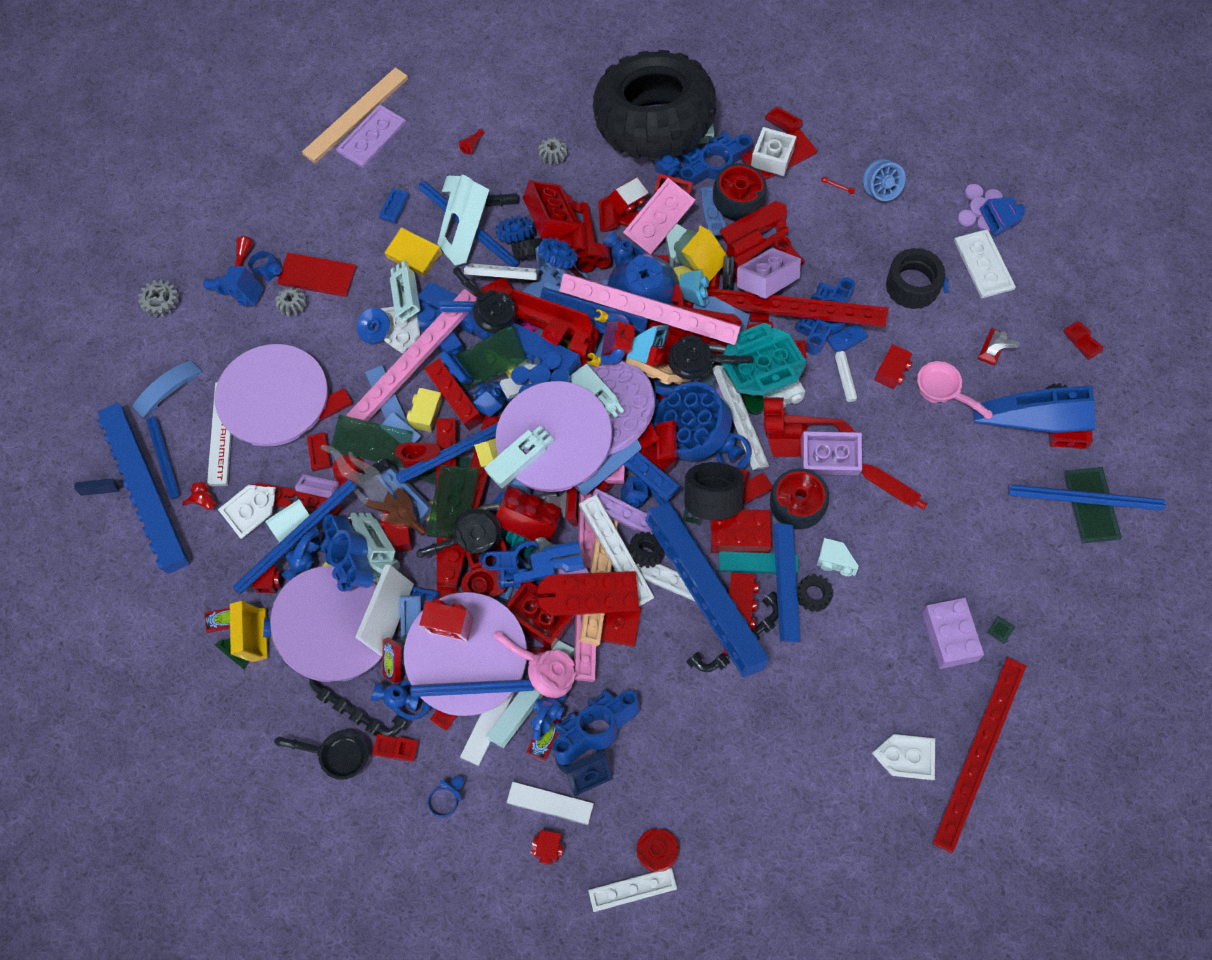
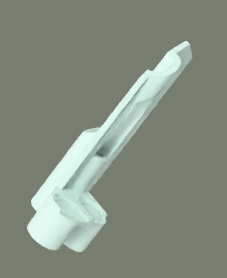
(467, 202)

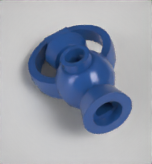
(622, 248)
(735, 452)
(302, 557)
(396, 697)
(547, 710)

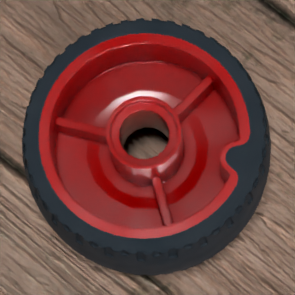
(739, 190)
(794, 511)

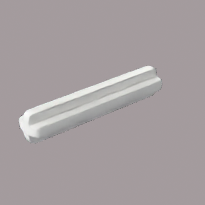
(846, 377)

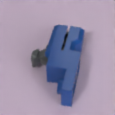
(550, 558)

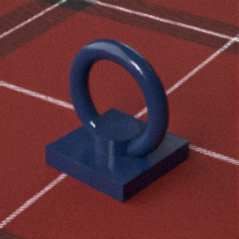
(587, 772)

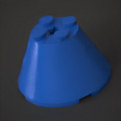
(645, 276)

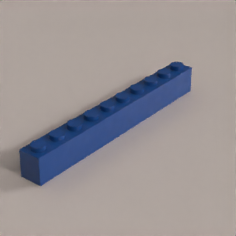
(533, 344)
(143, 489)
(707, 590)

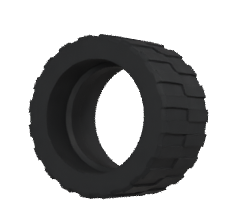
(921, 261)
(714, 491)

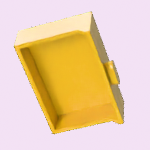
(415, 250)
(704, 253)
(247, 631)

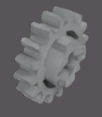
(158, 298)

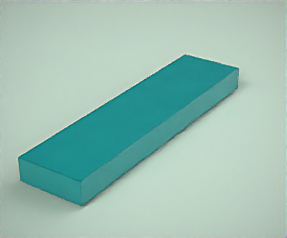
(749, 562)

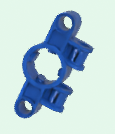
(731, 150)
(818, 330)
(346, 553)
(506, 563)
(605, 707)

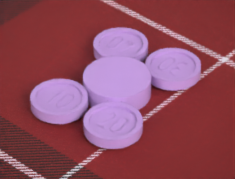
(974, 192)

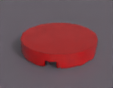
(657, 850)

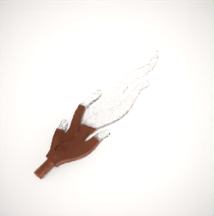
(400, 510)

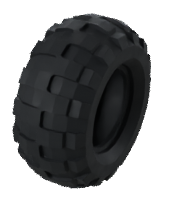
(661, 128)

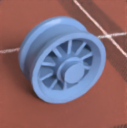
(884, 179)

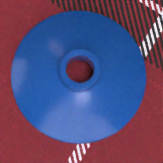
(367, 323)

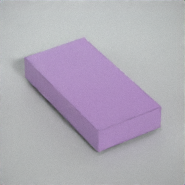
(316, 486)

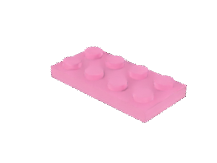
(659, 216)

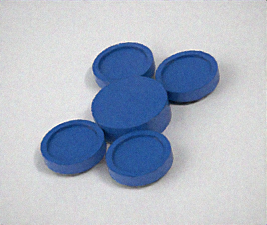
(541, 373)

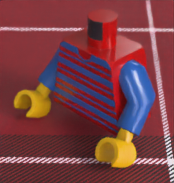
(617, 339)

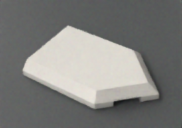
(401, 334)
(249, 508)
(908, 756)

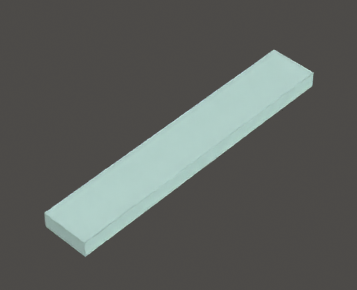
(519, 709)

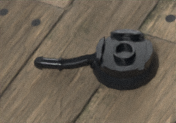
(491, 309)
(693, 359)
(474, 531)
(340, 754)

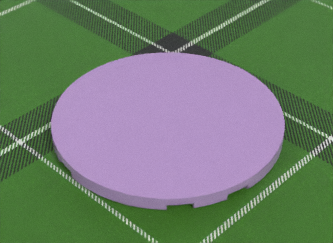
(271, 395)
(635, 397)
(575, 422)
(318, 624)
(448, 660)

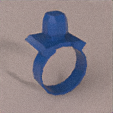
(268, 270)
(456, 784)

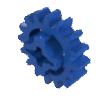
(514, 229)
(557, 253)

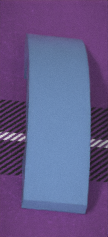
(712, 217)
(164, 386)

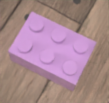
(768, 272)
(832, 453)
(952, 633)

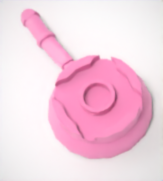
(943, 382)
(548, 671)

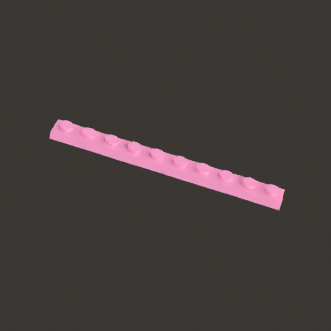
(650, 308)
(409, 361)
(584, 653)

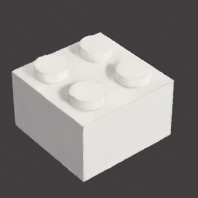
(773, 151)

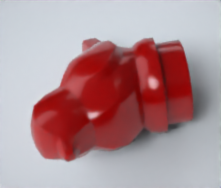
(200, 496)

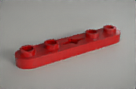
(311, 502)

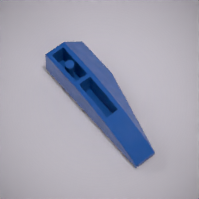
(1043, 410)

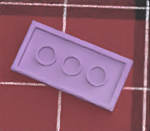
(371, 135)

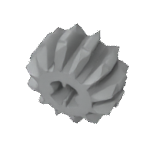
(552, 151)
(290, 301)

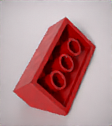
(550, 209)

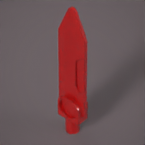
(893, 486)

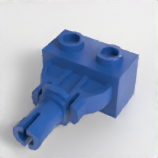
(238, 284)

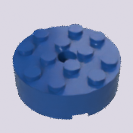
(700, 418)

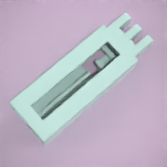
(406, 302)
(589, 380)
(514, 461)
(379, 547)

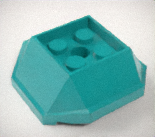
(770, 348)

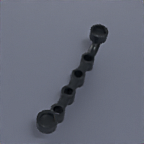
(722, 660)
(355, 715)

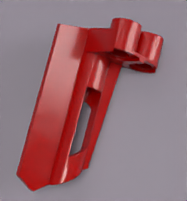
(745, 235)
(583, 241)
(580, 331)
(785, 431)

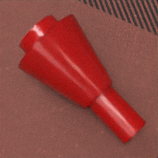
(468, 144)
(243, 246)

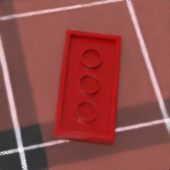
(803, 150)
(317, 274)

